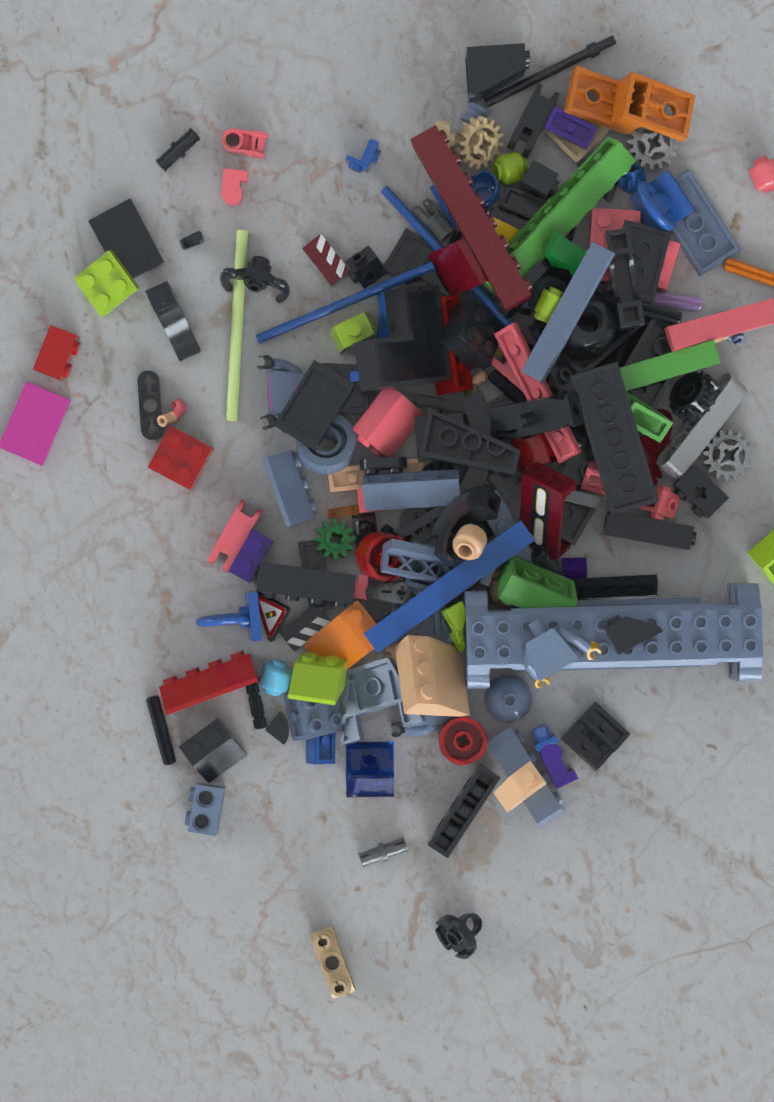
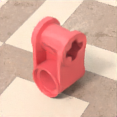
(247, 143)

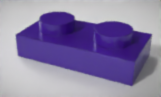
(570, 128)

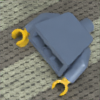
(554, 650)

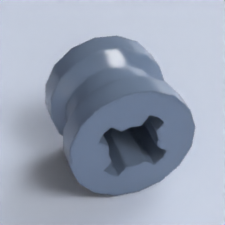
(474, 110)

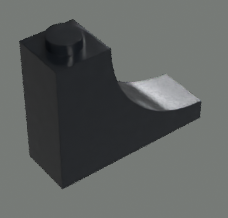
(173, 320)

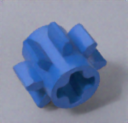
(632, 178)

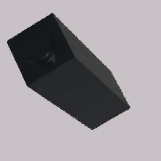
(649, 530)

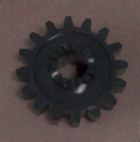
(693, 395)

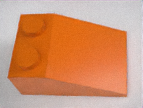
(344, 635)

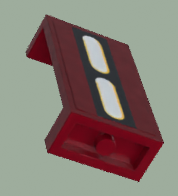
(543, 507)

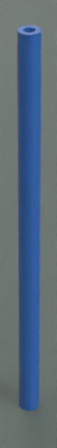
(435, 244)
(345, 302)

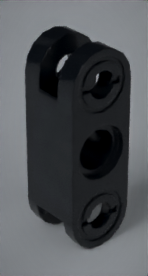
(533, 120)

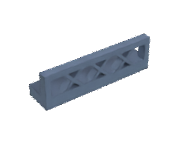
(416, 552)

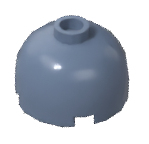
(508, 698)

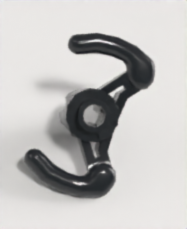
(256, 278)

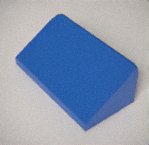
(321, 750)

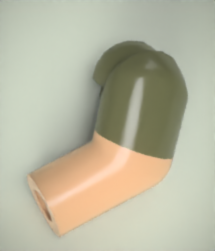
(477, 380)

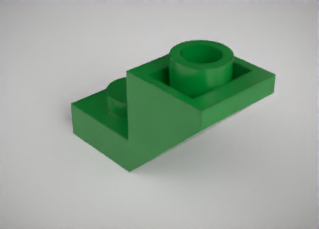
(564, 253)

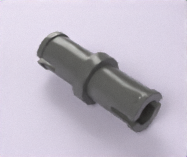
(383, 852)

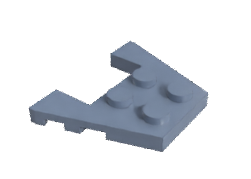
(370, 690)

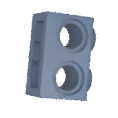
(211, 810)

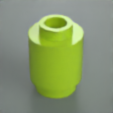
(547, 303)

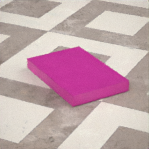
(34, 423)

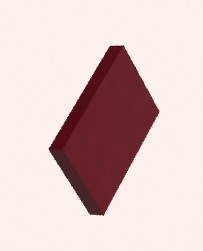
(457, 267)

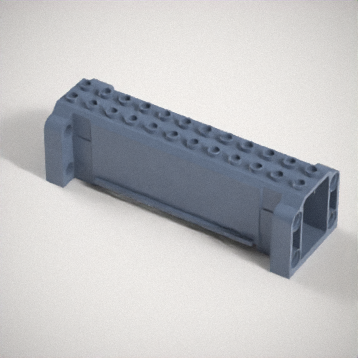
(691, 636)

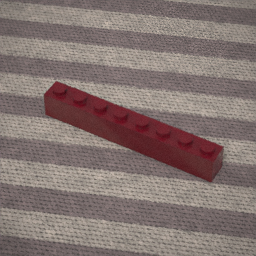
(471, 218)

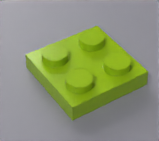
(106, 283)

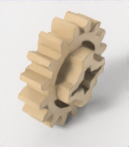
(478, 142)

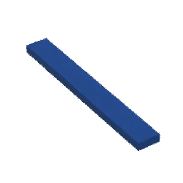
(449, 587)

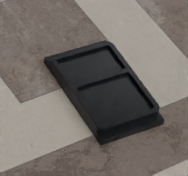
(314, 405)

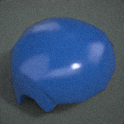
(487, 186)

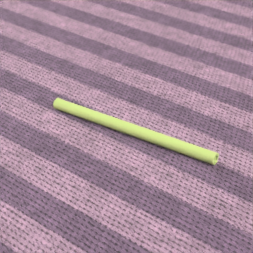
(236, 329)

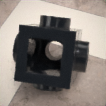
(365, 267)

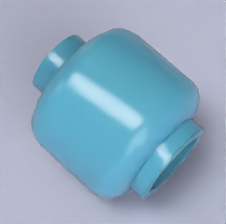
(275, 677)

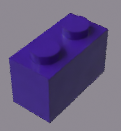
(250, 555)

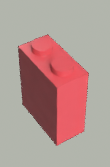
(387, 423)

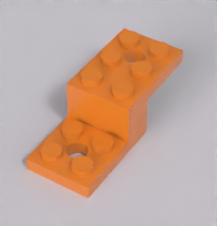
(629, 103)

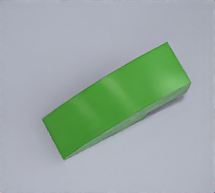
(648, 419)

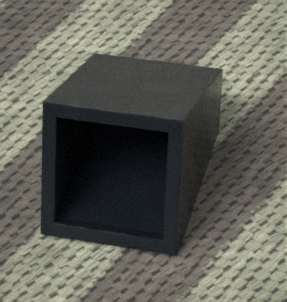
(493, 68)

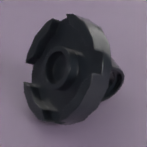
(456, 935)

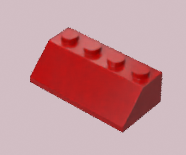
(208, 683)

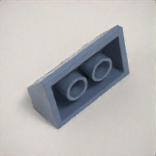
(290, 488)

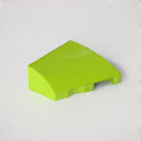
(455, 617)

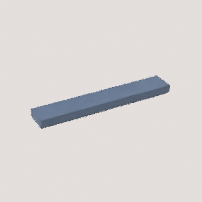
(568, 312)

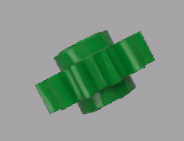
(335, 530)

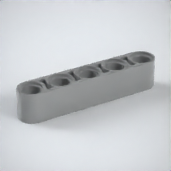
(695, 435)

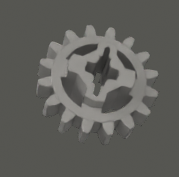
(662, 149)
(735, 464)

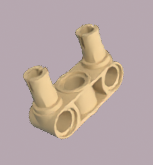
(337, 979)

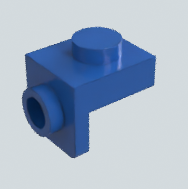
(370, 155)

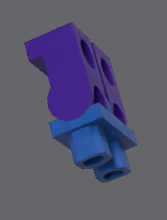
(552, 757)

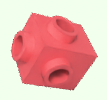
(665, 507)

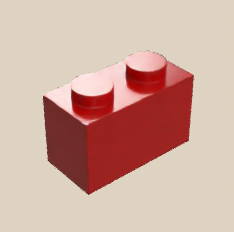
(57, 353)

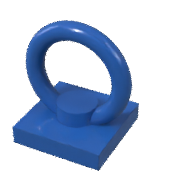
(662, 202)
(247, 617)

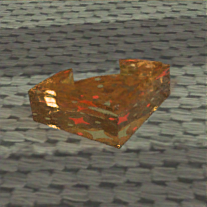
(342, 511)

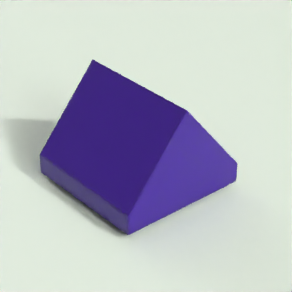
(574, 568)

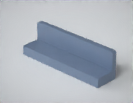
(410, 489)

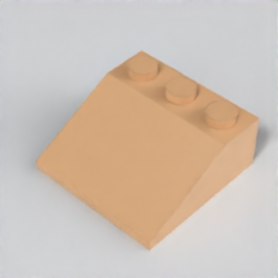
(431, 677)

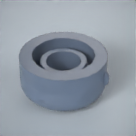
(330, 461)

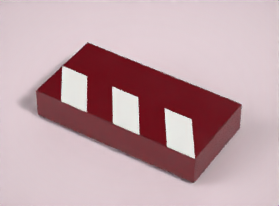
(326, 260)

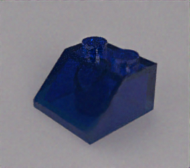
(370, 769)

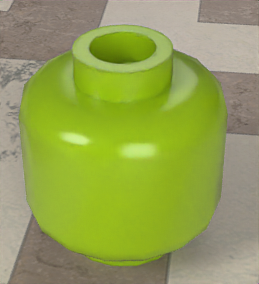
(510, 168)

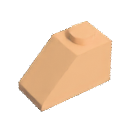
(519, 786)

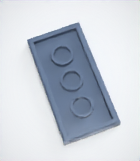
(702, 232)

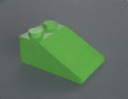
(533, 586)

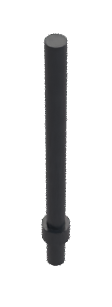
(591, 50)

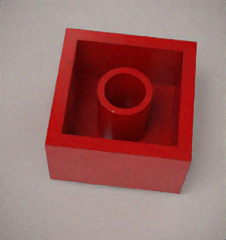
(180, 458)

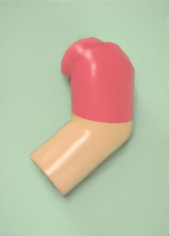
(171, 417)

